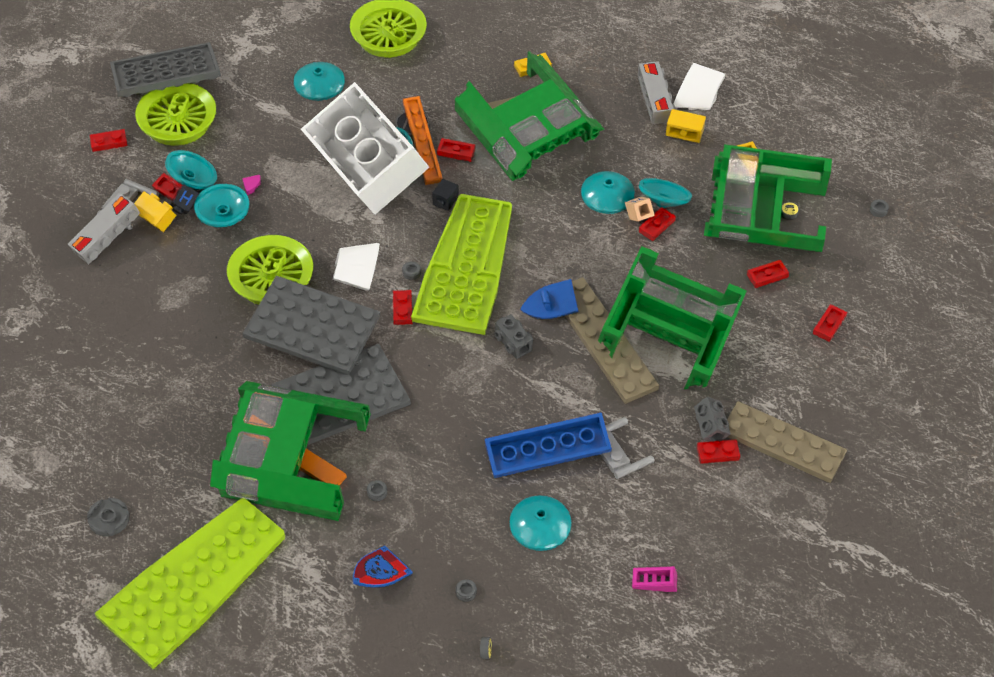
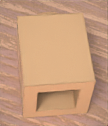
(639, 209)

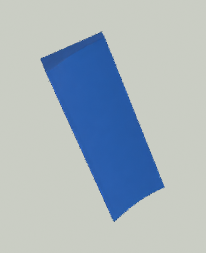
(547, 445)

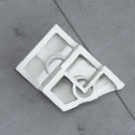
(699, 88)
(356, 265)

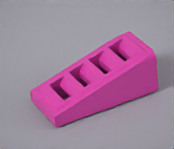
(665, 586)

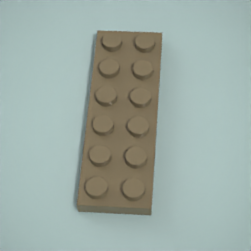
(785, 442)

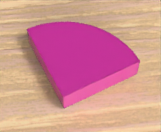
(251, 183)

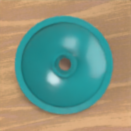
(319, 81)
(190, 169)
(607, 192)
(664, 192)
(221, 205)
(536, 531)

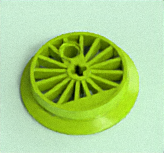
(372, 28)
(188, 108)
(260, 277)

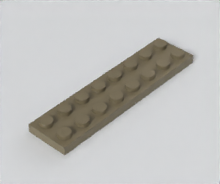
(625, 368)

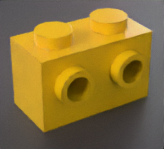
(685, 125)
(155, 212)

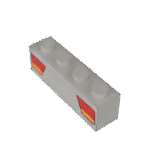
(655, 92)
(104, 228)

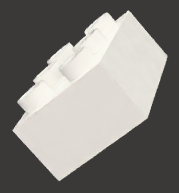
(365, 148)

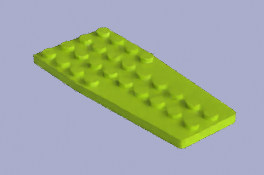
(465, 267)
(190, 582)

